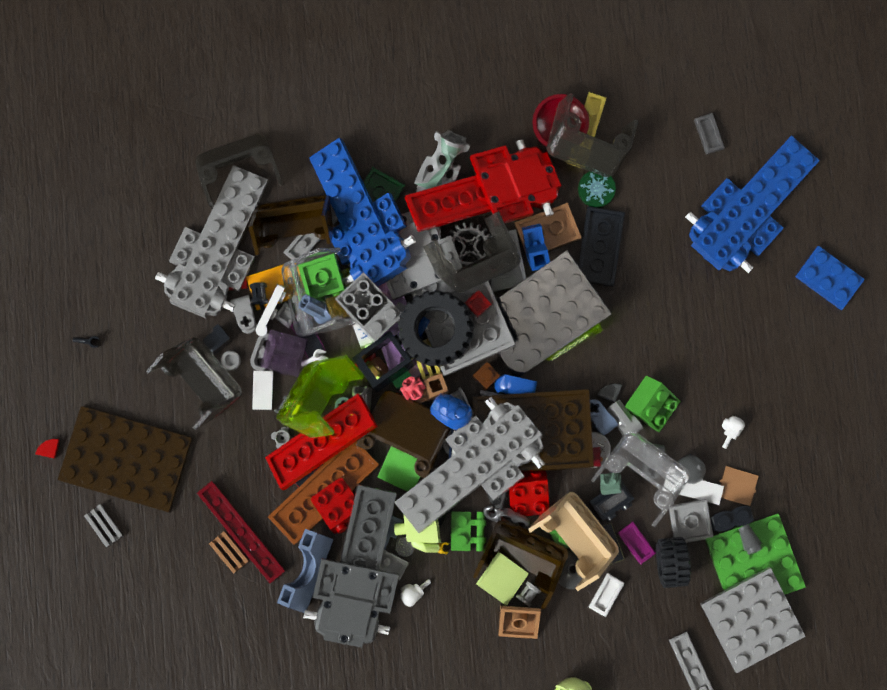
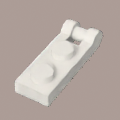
(270, 311)

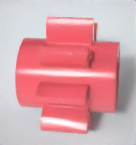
(412, 388)

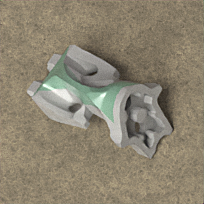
(450, 146)

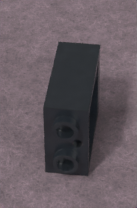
(394, 373)

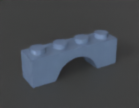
(300, 591)

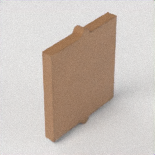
(738, 486)

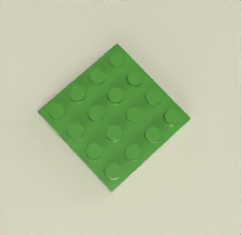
(736, 565)

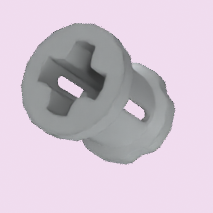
(528, 594)

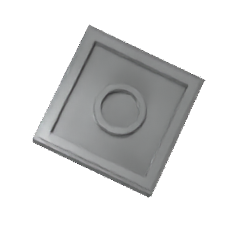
(691, 520)

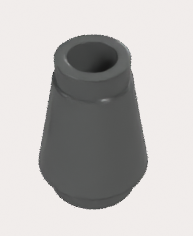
(750, 540)

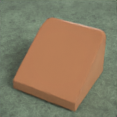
(378, 367)

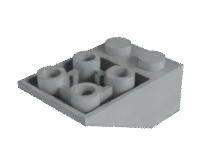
(368, 307)

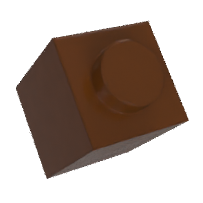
(486, 376)

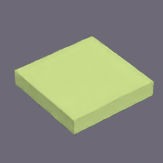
(502, 578)

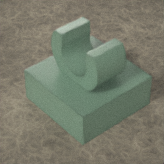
(610, 483)

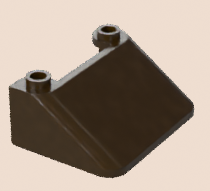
(407, 428)

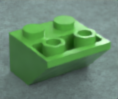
(652, 403)

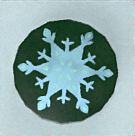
(596, 190)

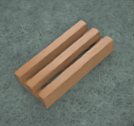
(221, 555)

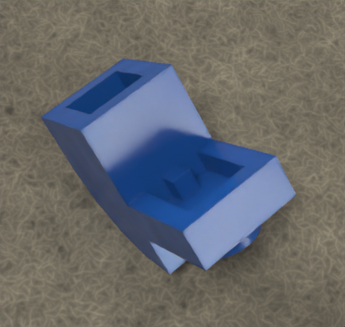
(535, 246)

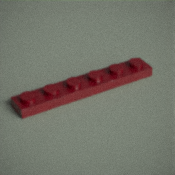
(241, 532)

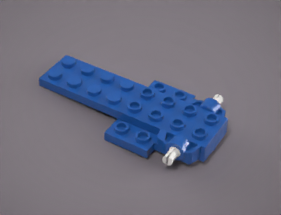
(742, 218)
(367, 229)

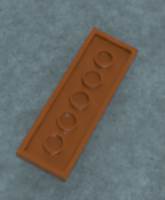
(299, 512)

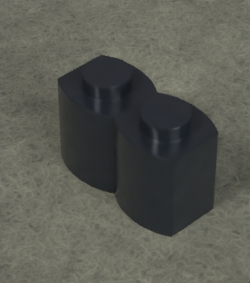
(734, 518)

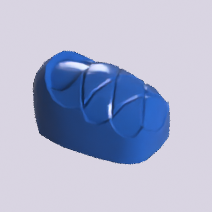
(514, 385)
(451, 411)

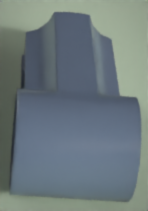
(315, 308)

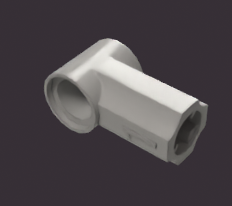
(625, 420)

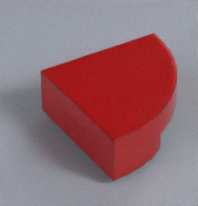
(48, 448)

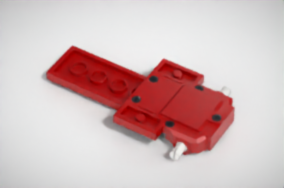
(501, 184)

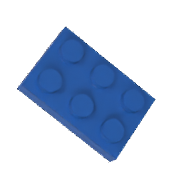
(829, 278)

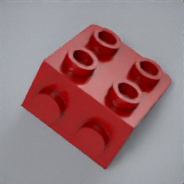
(530, 494)
(335, 505)

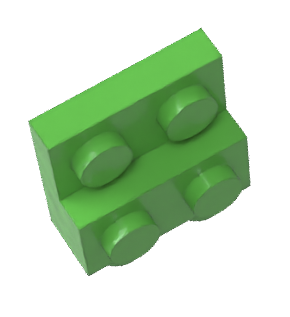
(322, 277)

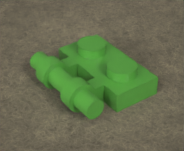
(461, 531)

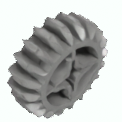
(480, 235)

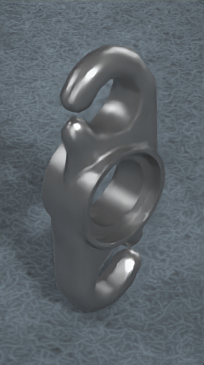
(515, 517)

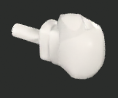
(733, 428)
(412, 593)

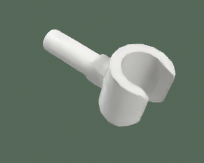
(316, 356)

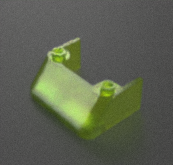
(312, 393)

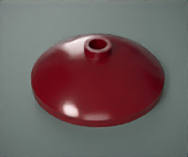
(545, 114)

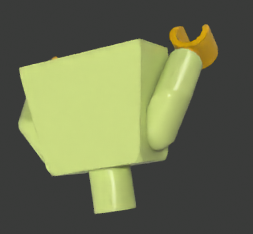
(426, 541)

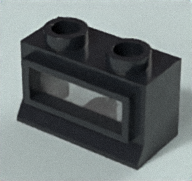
(607, 505)

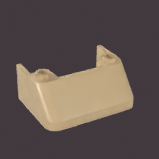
(582, 534)

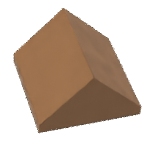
(519, 622)

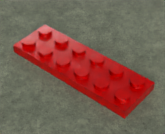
(305, 454)

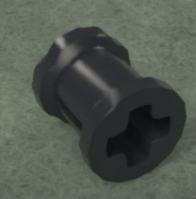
(258, 293)

